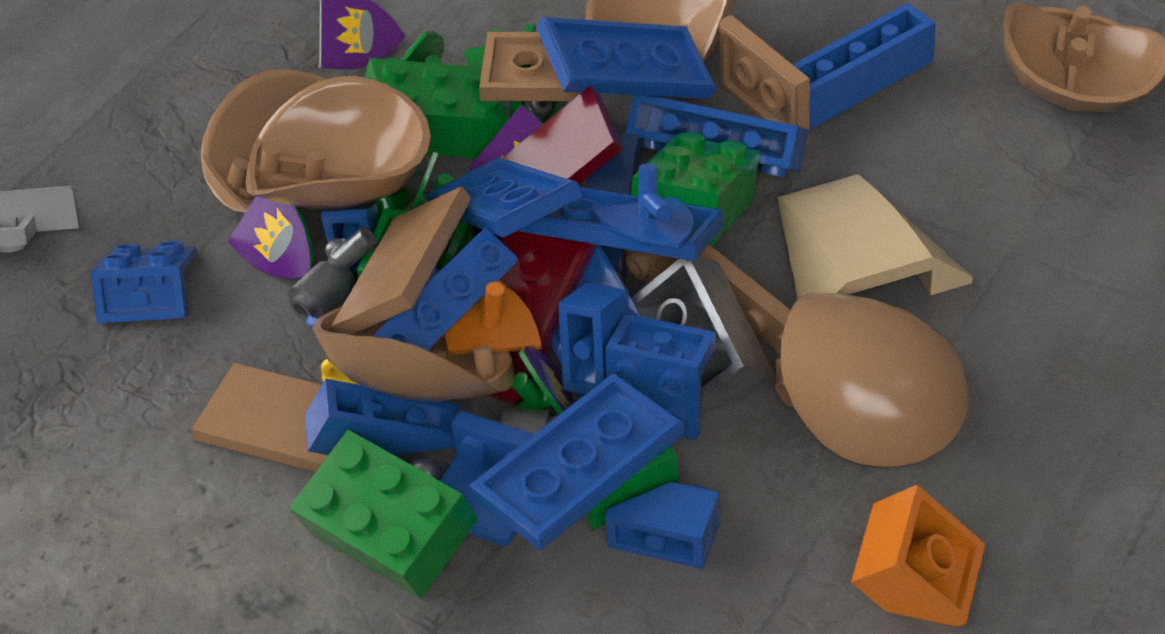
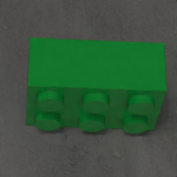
(449, 100)
(706, 175)
(384, 513)

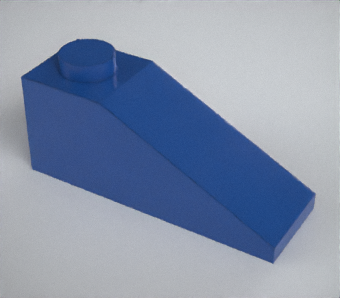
(382, 419)

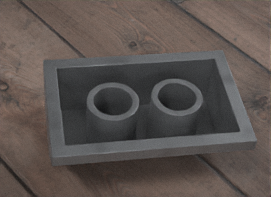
(702, 298)

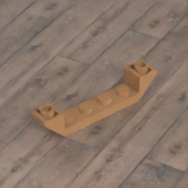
(761, 308)

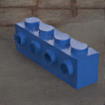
(867, 61)
(661, 119)

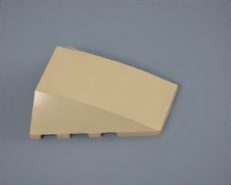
(854, 239)

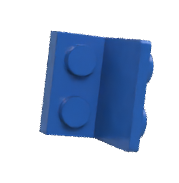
(142, 283)
(663, 364)
(478, 448)

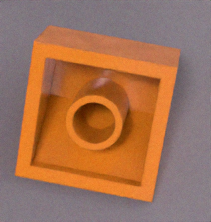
(918, 559)

